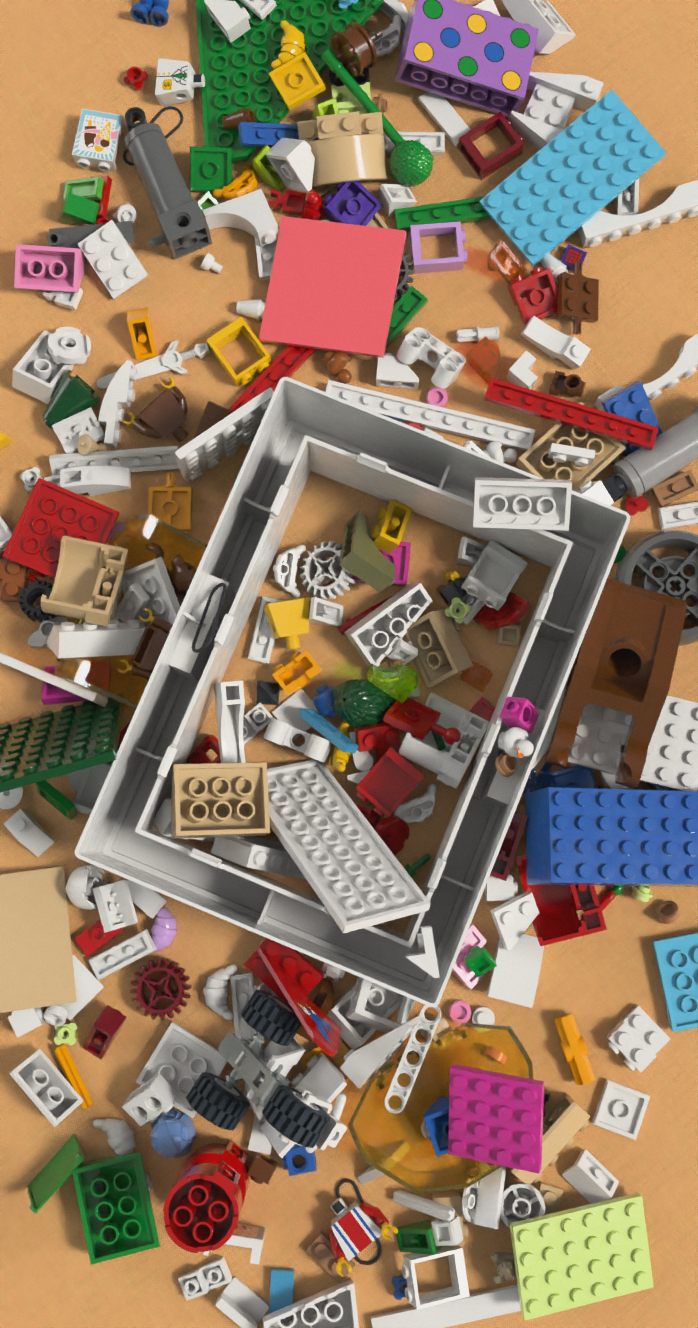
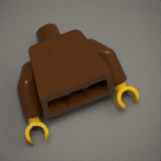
(163, 415)
(148, 647)

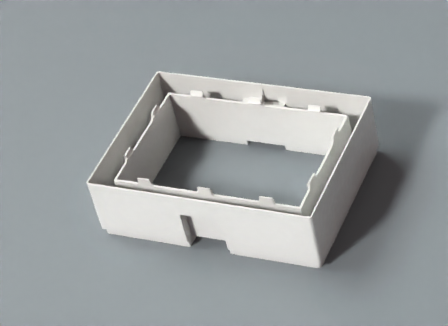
(436, 479)

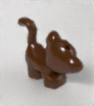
(180, 574)

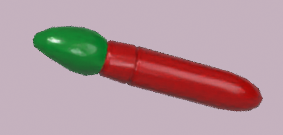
(606, 900)

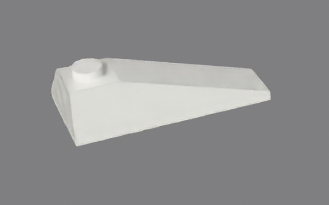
(368, 1059)

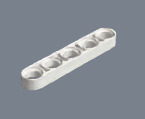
(405, 1067)

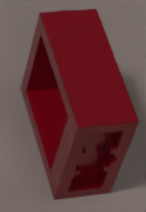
(474, 157)

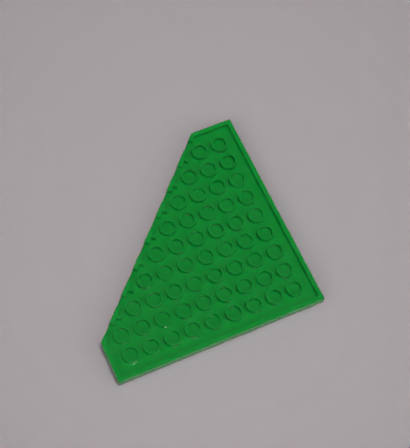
(240, 69)

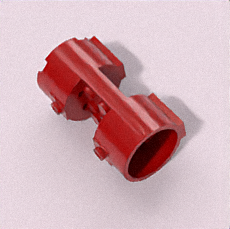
(207, 1197)

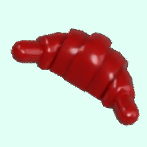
(313, 206)

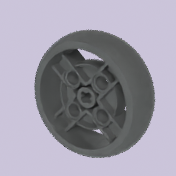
(671, 567)

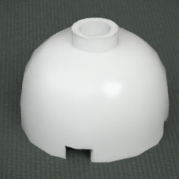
(81, 886)
(520, 1203)

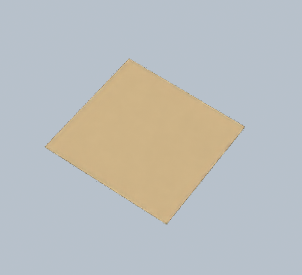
(35, 941)

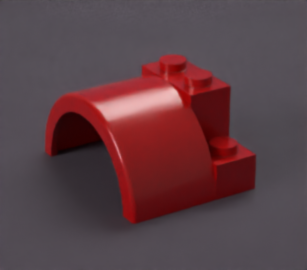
(558, 908)

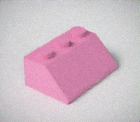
(48, 268)

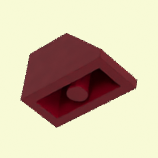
(104, 1031)

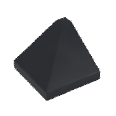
(267, 693)

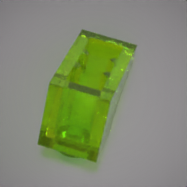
(395, 681)

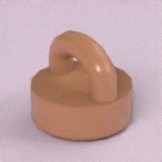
(668, 912)

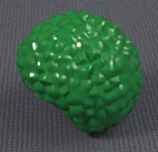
(410, 163)

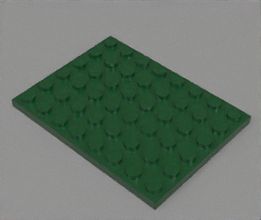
(58, 743)

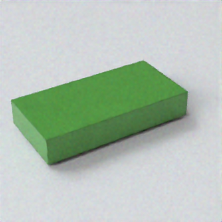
(87, 188)

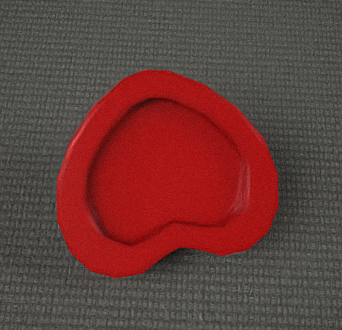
(636, 505)

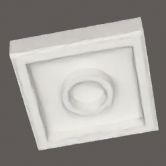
(620, 1109)

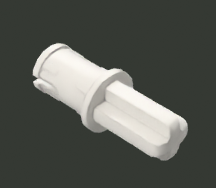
(477, 334)

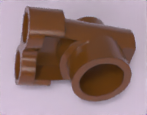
(563, 385)

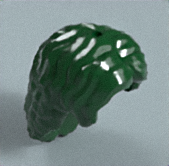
(364, 702)

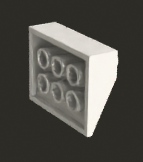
(319, 1078)

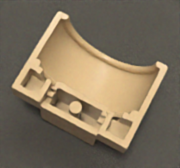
(342, 150)
(82, 583)

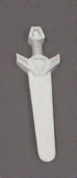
(168, 361)

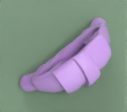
(163, 929)

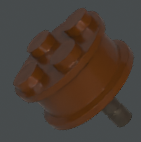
(355, 48)

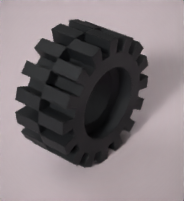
(28, 598)

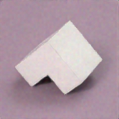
(520, 372)

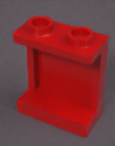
(388, 783)

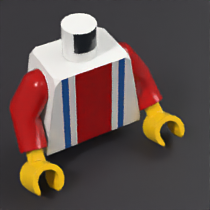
(354, 1230)

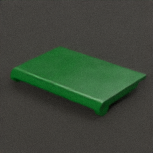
(55, 1173)

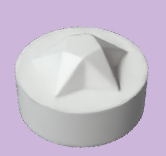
(55, 1015)

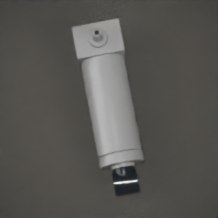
(648, 468)

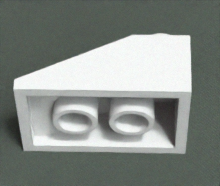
(37, 372)
(379, 1003)

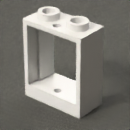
(358, 1013)
(457, 1272)

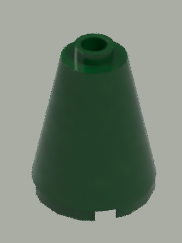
(69, 399)

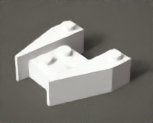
(551, 104)

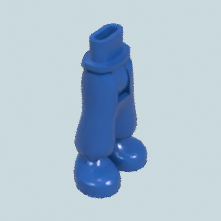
(151, 10)

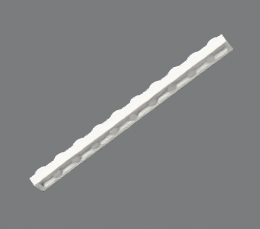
(435, 416)

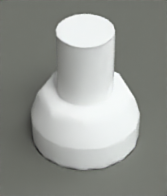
(209, 263)

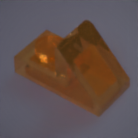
(505, 262)

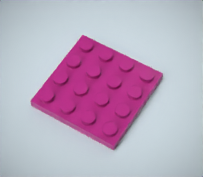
(496, 1118)

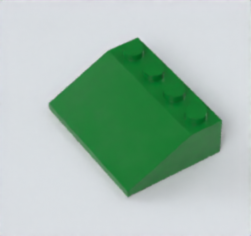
(115, 1207)

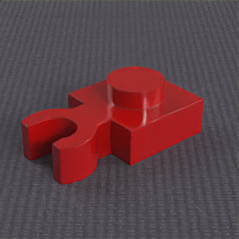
(291, 202)

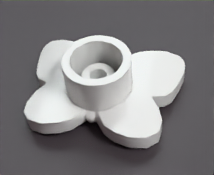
(40, 637)

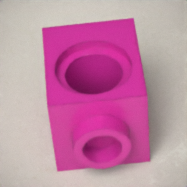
(519, 713)

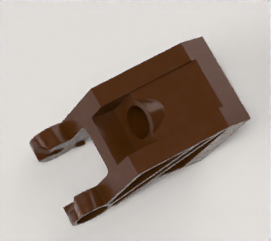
(623, 667)

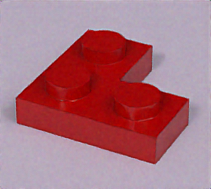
(378, 737)

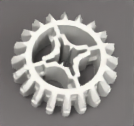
(316, 580)

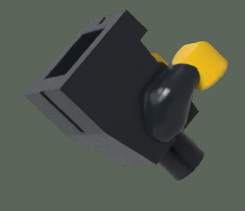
(453, 587)

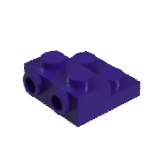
(351, 204)

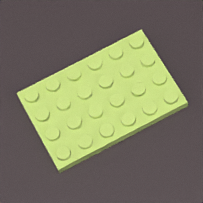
(581, 1256)

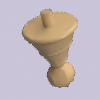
(87, 445)

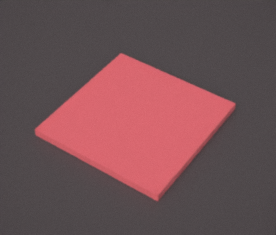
(332, 286)

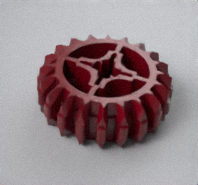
(170, 994)

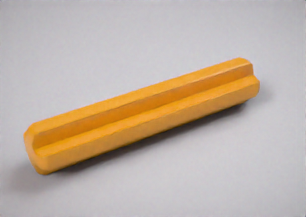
(72, 1075)

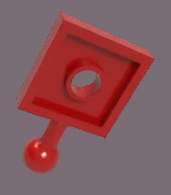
(419, 721)

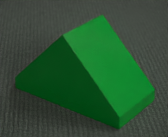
(78, 210)
(416, 1238)

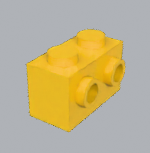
(391, 526)

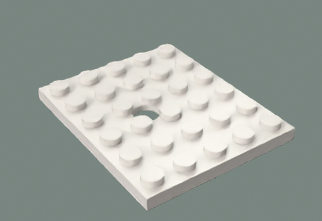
(223, 438)

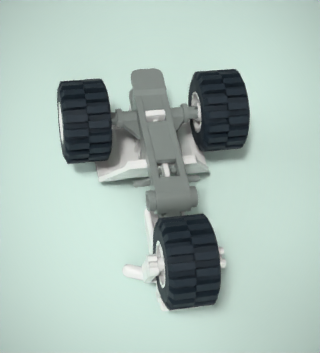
(294, 1113)

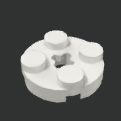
(75, 354)

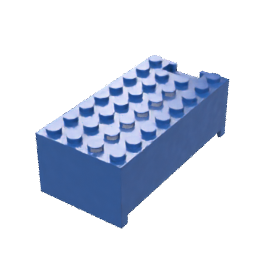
(612, 837)

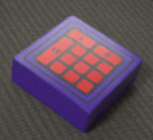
(573, 255)

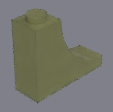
(362, 556)

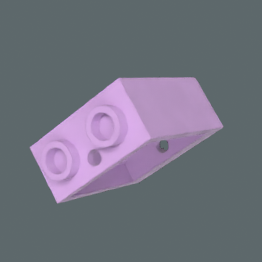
(437, 264)

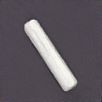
(424, 1205)

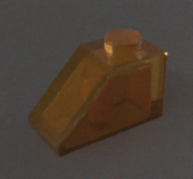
(485, 359)

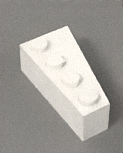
(388, 623)
(325, 1309)

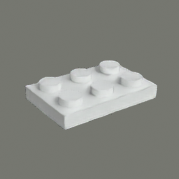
(113, 259)

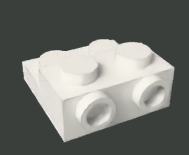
(637, 1039)

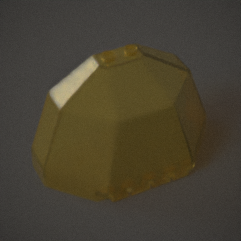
(395, 1140)

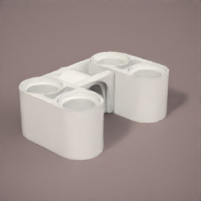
(422, 345)
(285, 735)

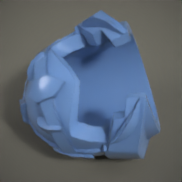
(172, 1134)

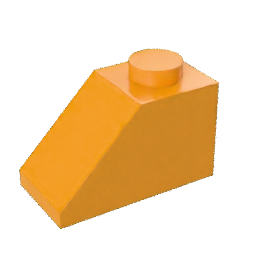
(141, 333)

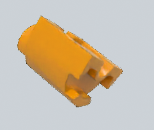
(296, 673)

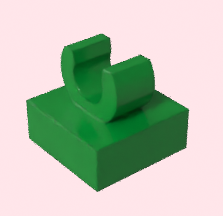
(480, 960)

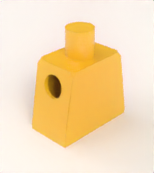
(288, 620)

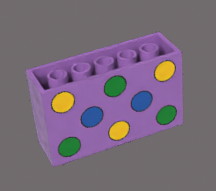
(467, 55)

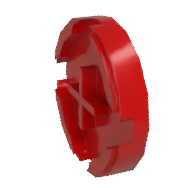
(393, 833)

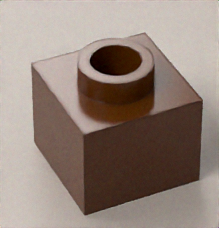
(262, 1168)

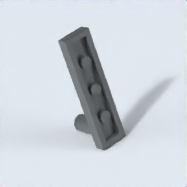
(71, 236)

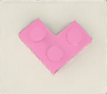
(460, 969)

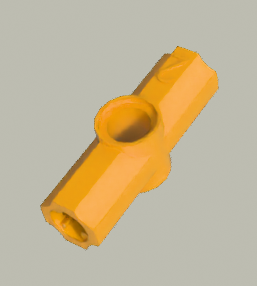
(574, 1049)

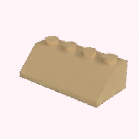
(558, 1132)

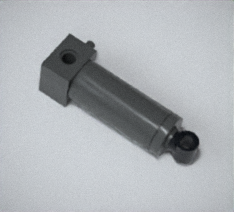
(178, 214)

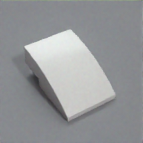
(516, 971)

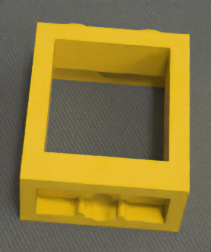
(229, 334)

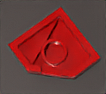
(509, 613)

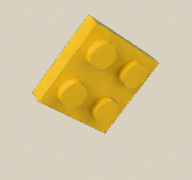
(297, 81)

